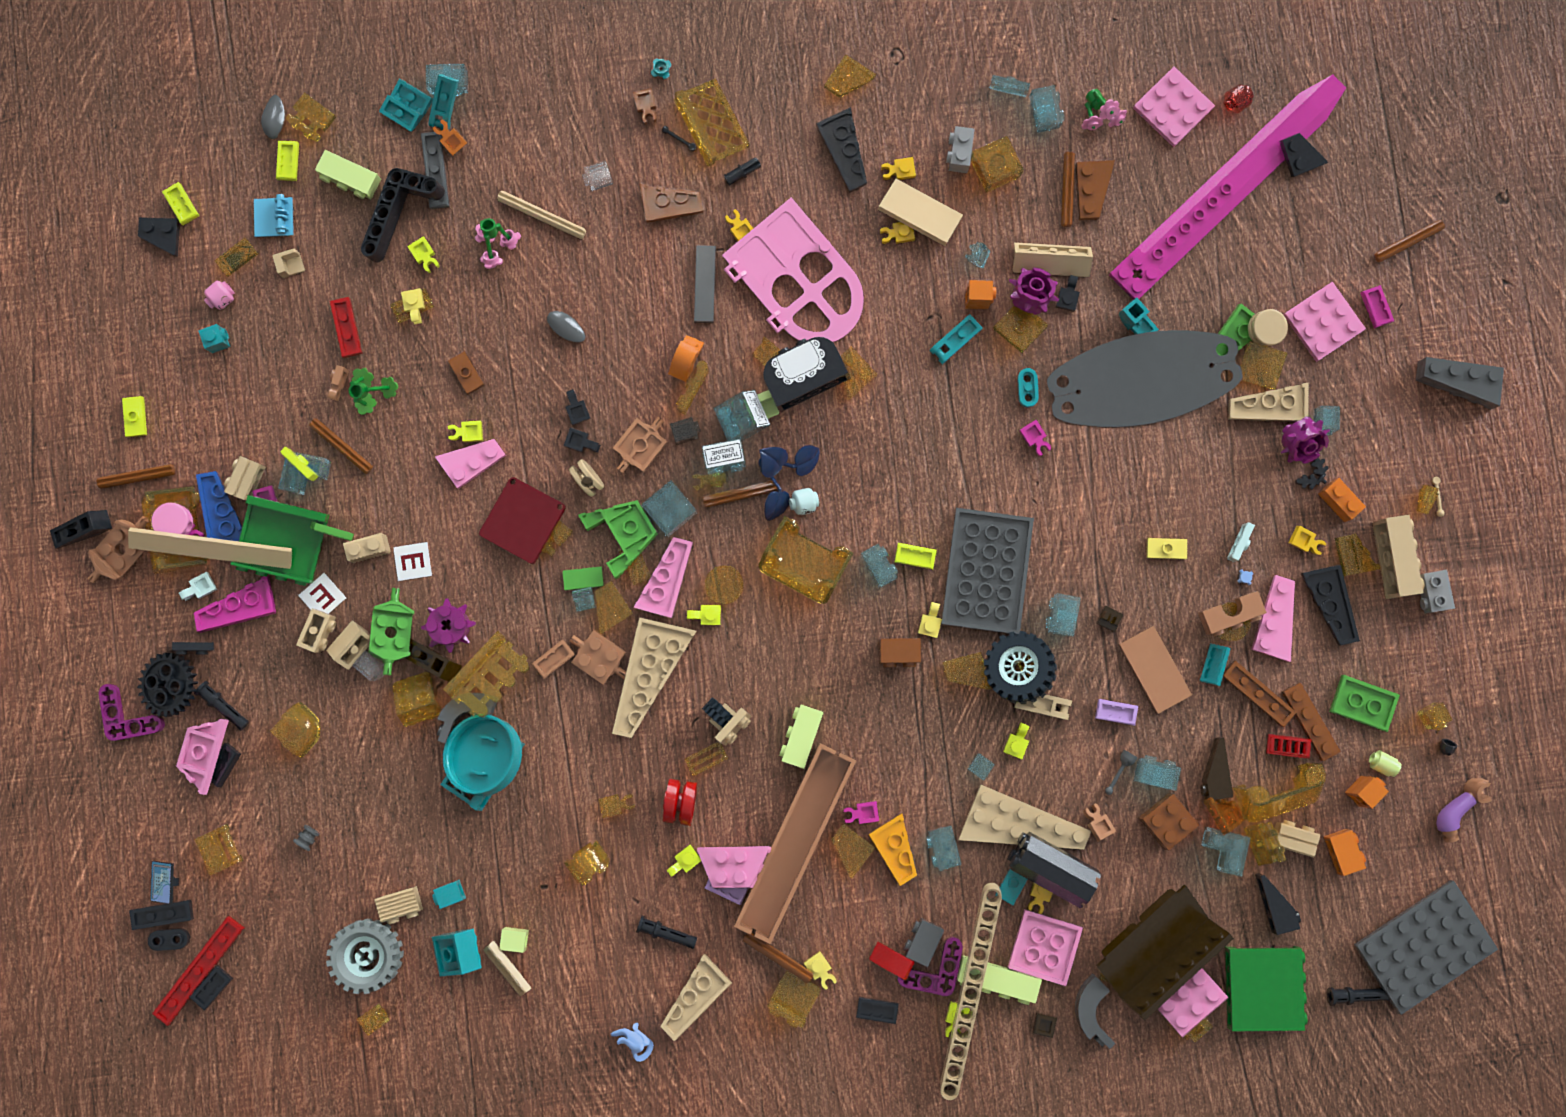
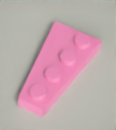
(664, 585)
(1276, 625)

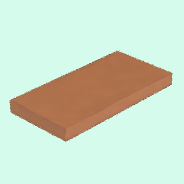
(1155, 669)

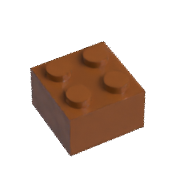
(899, 651)
(1168, 821)

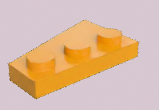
(894, 848)

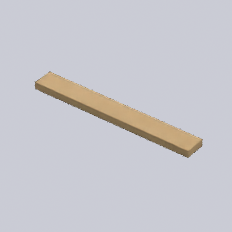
(209, 548)

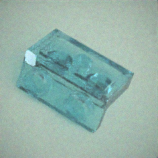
(944, 848)

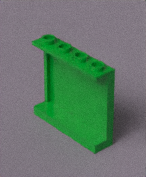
(286, 527)
(1265, 989)

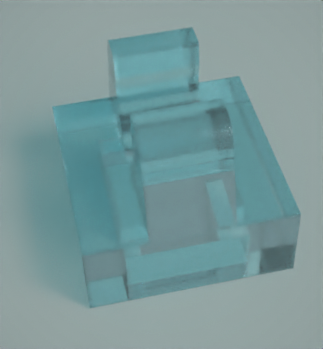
(979, 255)
(584, 599)

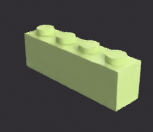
(1005, 982)

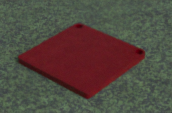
(522, 520)

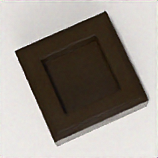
(1044, 1025)

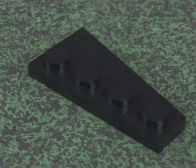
(1332, 599)

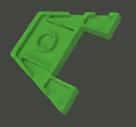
(630, 529)

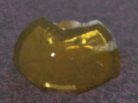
(298, 729)

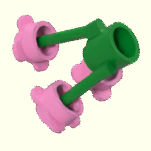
(487, 231)

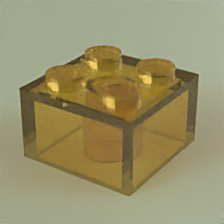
(996, 163)

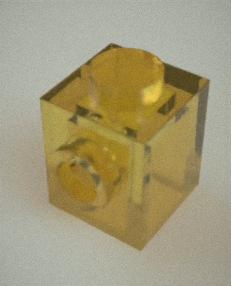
(1435, 716)
(373, 1019)

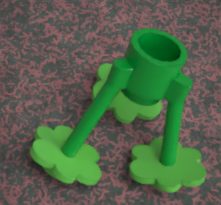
(361, 385)

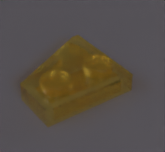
(848, 77)
(610, 607)
(967, 671)
(851, 849)

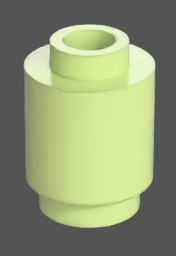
(1384, 763)

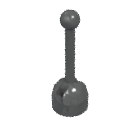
(1126, 759)

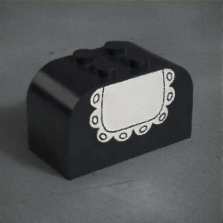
(804, 372)

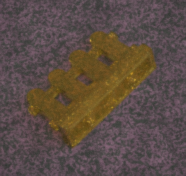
(470, 673)

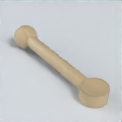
(1440, 513)

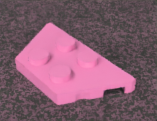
(201, 753)
(733, 865)

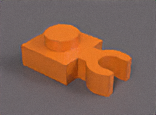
(451, 139)

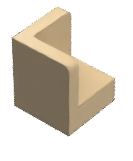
(288, 263)

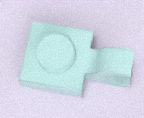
(200, 586)

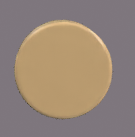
(1267, 327)
(586, 478)

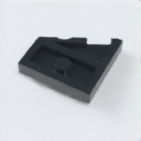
(161, 233)

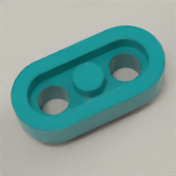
(1028, 388)

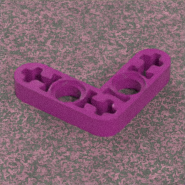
(118, 721)
(936, 979)

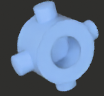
(1245, 577)

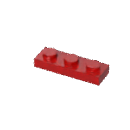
(346, 327)

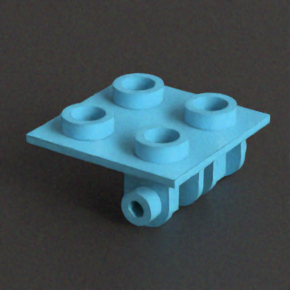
(273, 216)

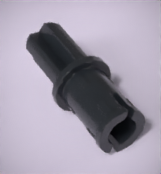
(742, 171)

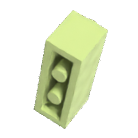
(347, 175)
(801, 736)

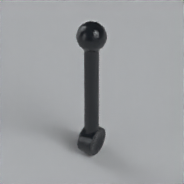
(692, 146)

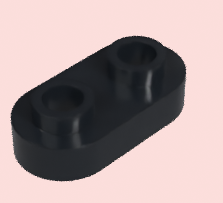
(167, 939)

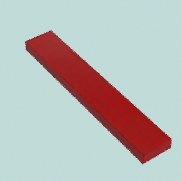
(198, 970)

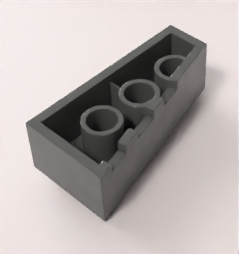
(1467, 380)

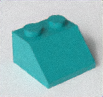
(457, 952)

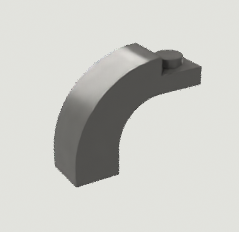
(453, 711)
(1086, 1002)

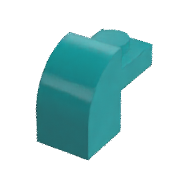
(1135, 318)

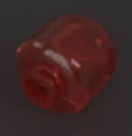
(1238, 98)

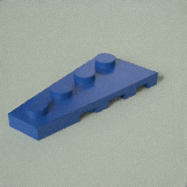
(218, 512)

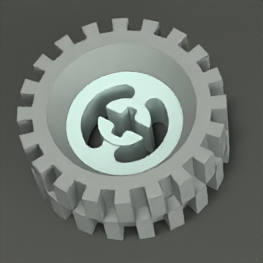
(352, 972)

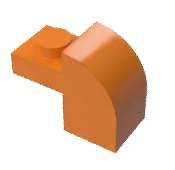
(685, 358)

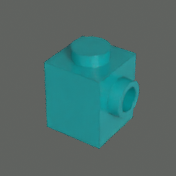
(214, 338)
(448, 894)

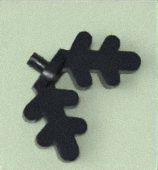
(1304, 481)

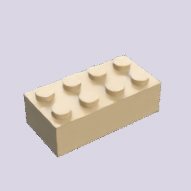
(1398, 557)

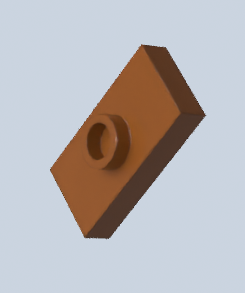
(466, 373)

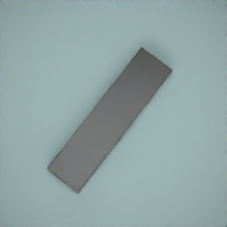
(435, 165)
(705, 284)

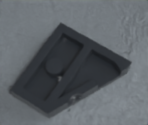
(1300, 155)
(181, 648)

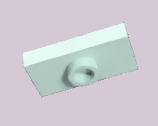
(1241, 543)

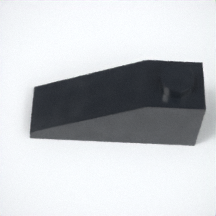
(81, 528)
(1279, 911)

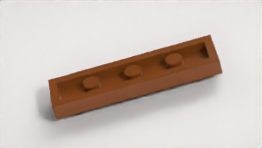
(1259, 694)
(1311, 721)

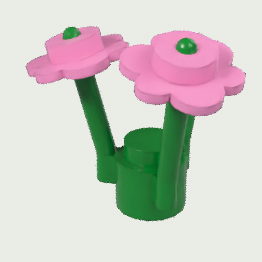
(1109, 110)

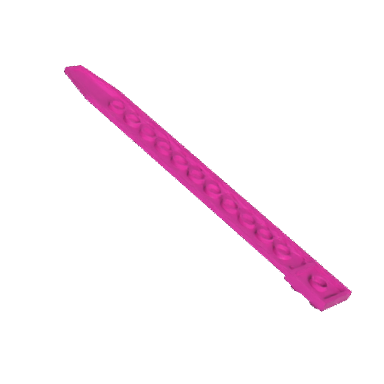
(1225, 189)

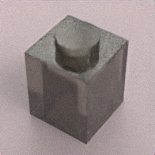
(685, 430)

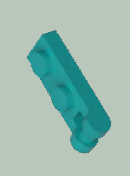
(443, 101)
(956, 338)

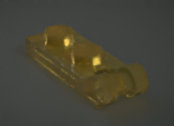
(693, 386)

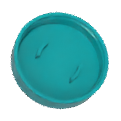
(482, 755)

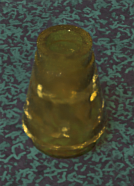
(1427, 498)

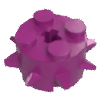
(1033, 290)
(1304, 440)
(459, 625)

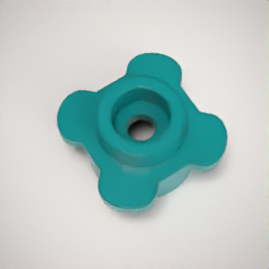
(665, 64)

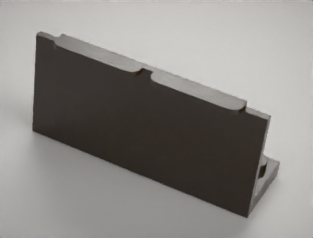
(1161, 951)

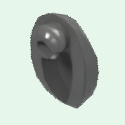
(273, 117)
(565, 326)

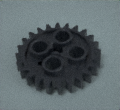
(162, 687)

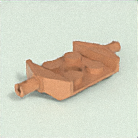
(107, 557)

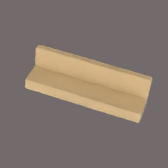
(1053, 259)

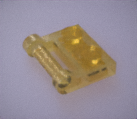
(213, 852)

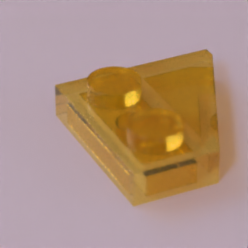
(859, 372)
(1354, 556)

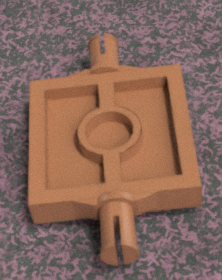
(640, 445)
(598, 657)

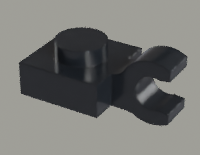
(1067, 296)
(577, 410)
(579, 441)

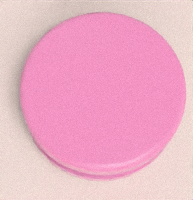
(172, 519)

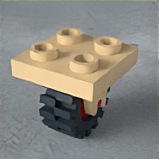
(726, 720)

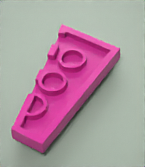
(247, 604)

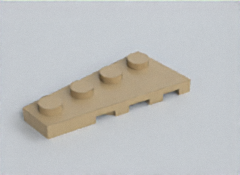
(1284, 404)
(699, 993)

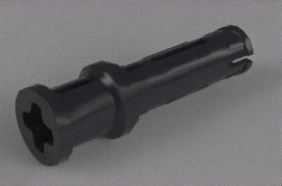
(215, 700)
(656, 930)
(1350, 995)

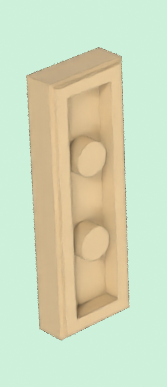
(507, 969)

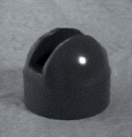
(1447, 747)

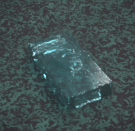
(1009, 85)

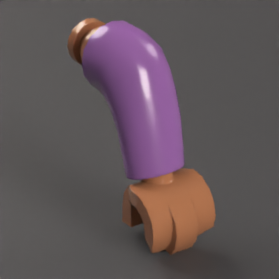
(1449, 817)

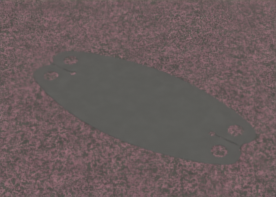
(1144, 378)

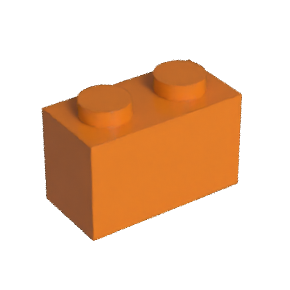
(979, 294)
(1341, 500)
(1367, 791)
(1345, 852)

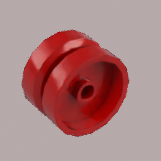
(679, 802)

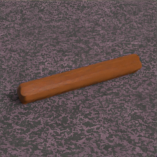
(1067, 190)
(1409, 241)
(341, 446)
(135, 476)
(738, 494)
(778, 957)

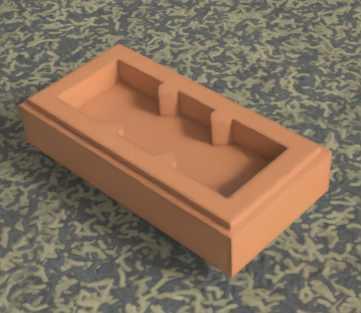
(553, 659)

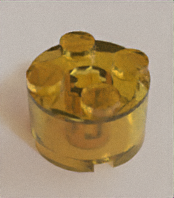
(587, 862)

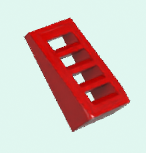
(1306, 746)

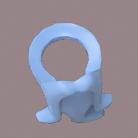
(635, 1041)

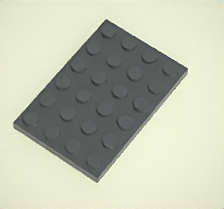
(987, 571)
(1426, 947)

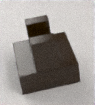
(1109, 618)

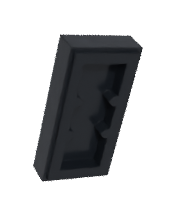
(226, 761)
(211, 987)
(877, 1010)

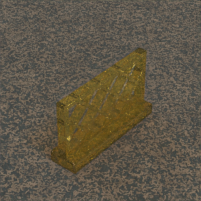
(696, 126)

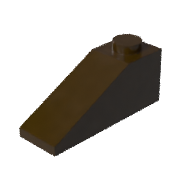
(433, 661)
(1217, 775)

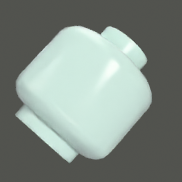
(804, 501)

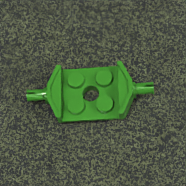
(394, 616)

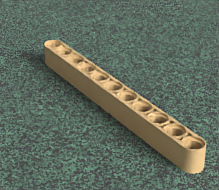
(970, 1001)

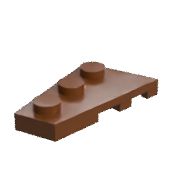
(1092, 186)

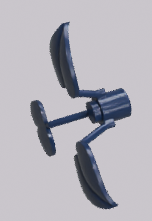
(771, 463)

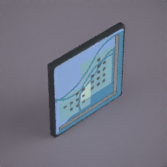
(162, 882)

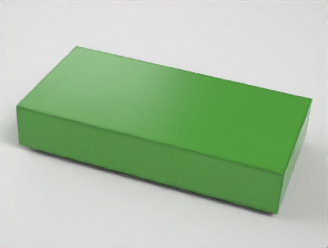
(331, 531)
(583, 578)

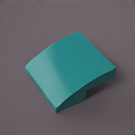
(406, 105)

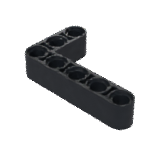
(394, 207)

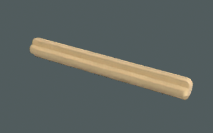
(541, 214)

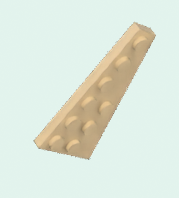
(650, 663)
(1003, 819)

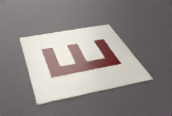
(412, 561)
(322, 595)

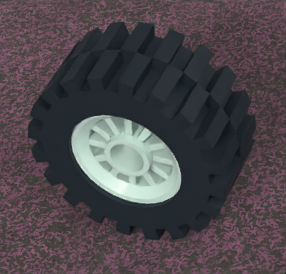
(1031, 687)

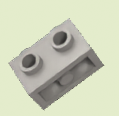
(961, 150)
(1437, 592)

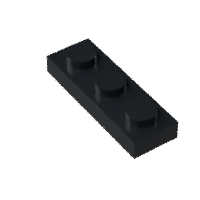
(161, 914)

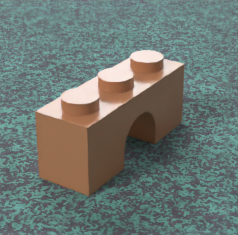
(1248, 608)

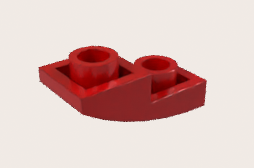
(891, 960)

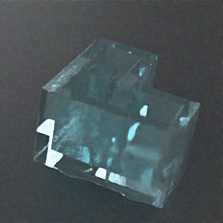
(294, 481)
(1232, 849)

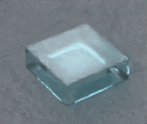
(981, 766)

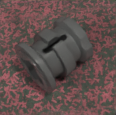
(306, 837)

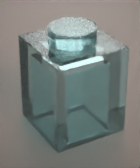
(1330, 416)

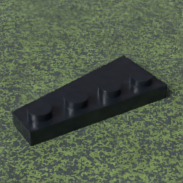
(841, 141)

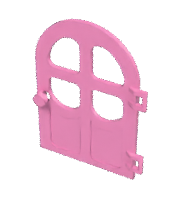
(775, 251)

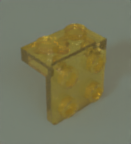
(415, 699)
(793, 999)

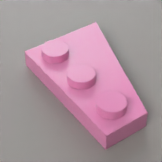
(470, 461)

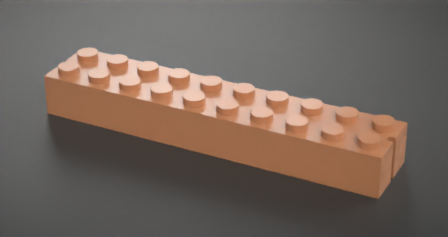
(795, 843)

